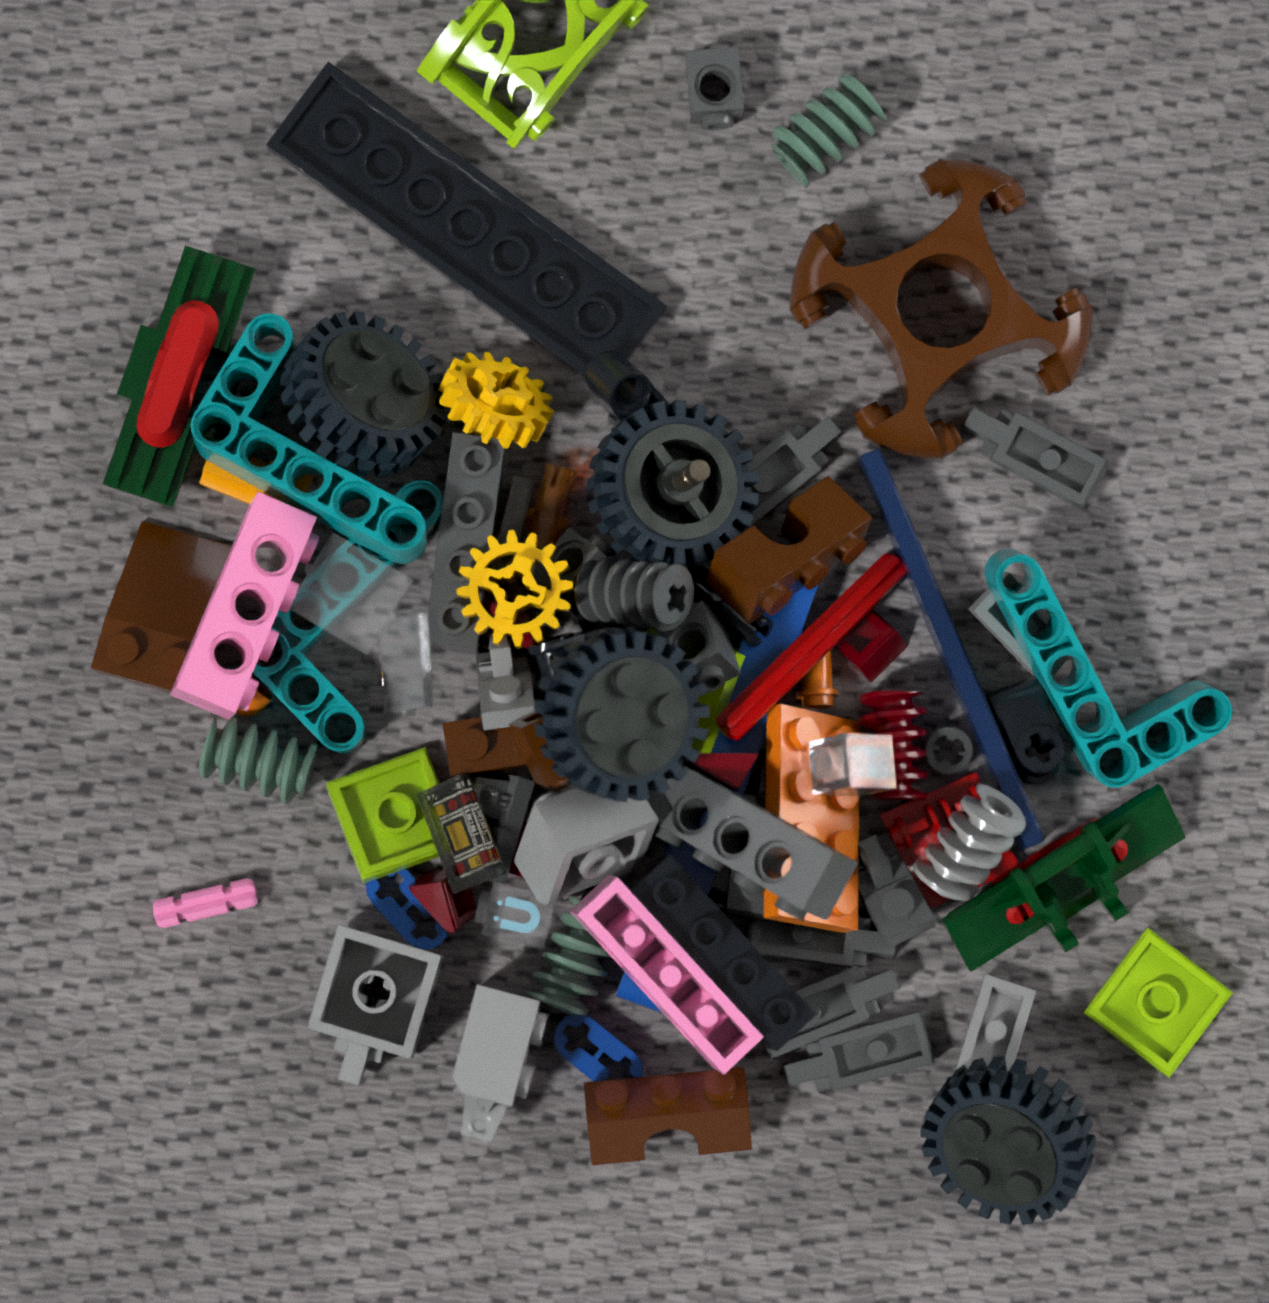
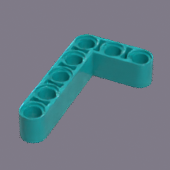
(292, 459)
(298, 642)
(1084, 686)

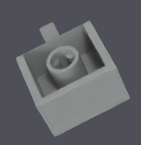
(581, 840)
(346, 1013)
(494, 1057)

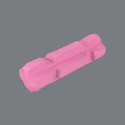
(205, 903)

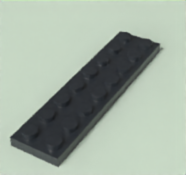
(463, 223)

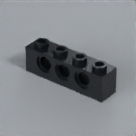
(722, 951)

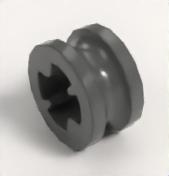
(950, 734)

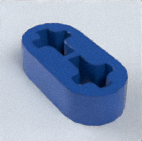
(399, 918)
(603, 1040)

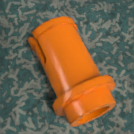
(817, 686)

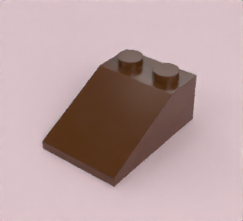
(158, 605)

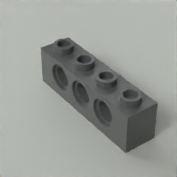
(465, 523)
(816, 869)

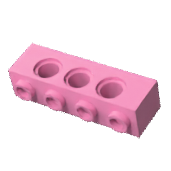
(201, 678)
(666, 974)

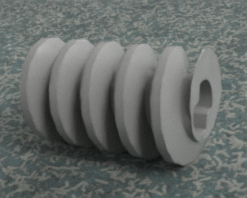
(974, 847)

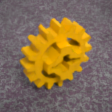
(496, 400)
(522, 566)

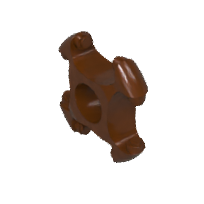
(926, 369)

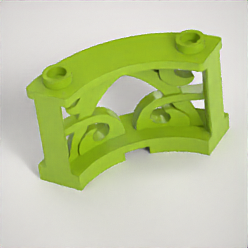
(464, 45)

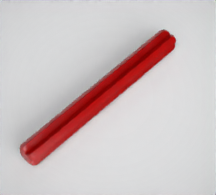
(811, 647)

